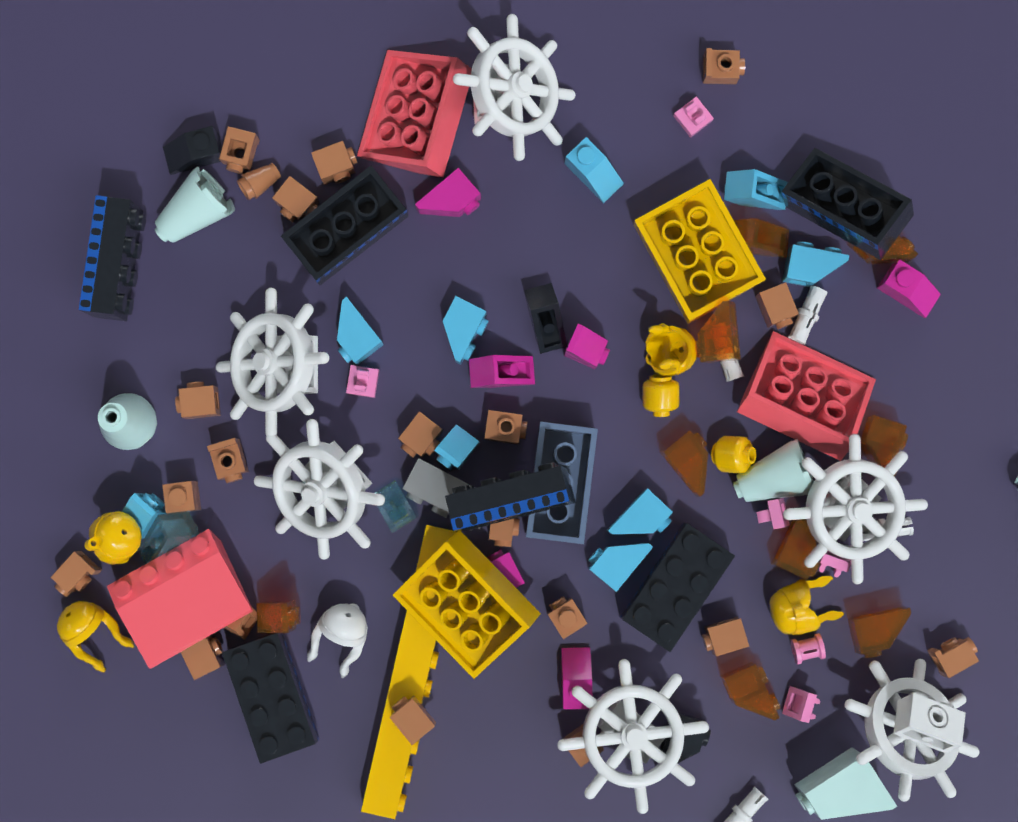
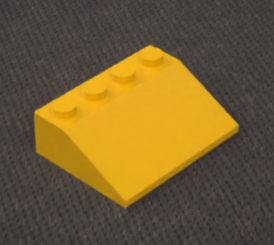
(698, 251)
(466, 604)

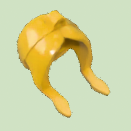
(666, 348)
(108, 540)
(791, 607)
(79, 622)

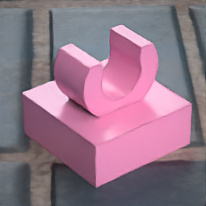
(693, 117)
(362, 381)
(774, 514)
(838, 563)
(800, 704)

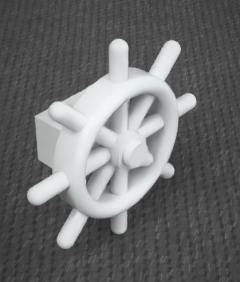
(503, 89)
(284, 363)
(328, 482)
(853, 504)
(921, 721)
(634, 734)

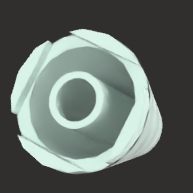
(193, 207)
(127, 421)
(775, 476)

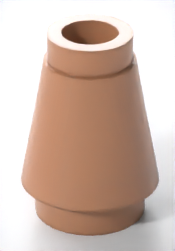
(258, 181)

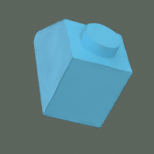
(593, 170)
(754, 189)
(355, 335)
(643, 516)
(617, 562)

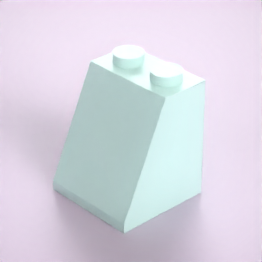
(843, 789)

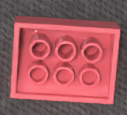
(415, 112)
(807, 396)
(180, 598)

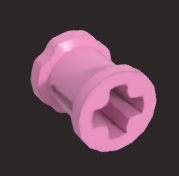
(808, 648)

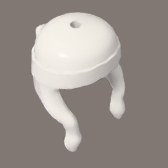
(344, 626)

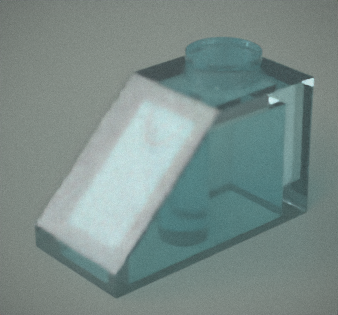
(167, 533)

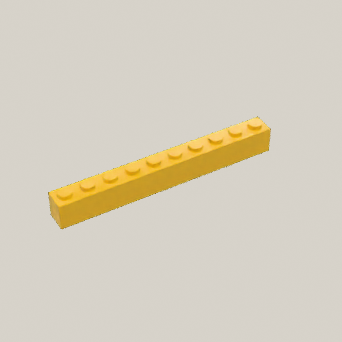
(408, 679)

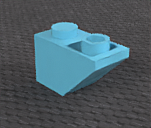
(809, 265)
(462, 325)
(456, 448)
(144, 510)

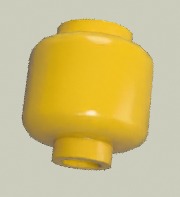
(661, 395)
(733, 454)

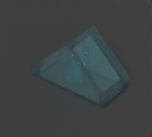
(396, 508)

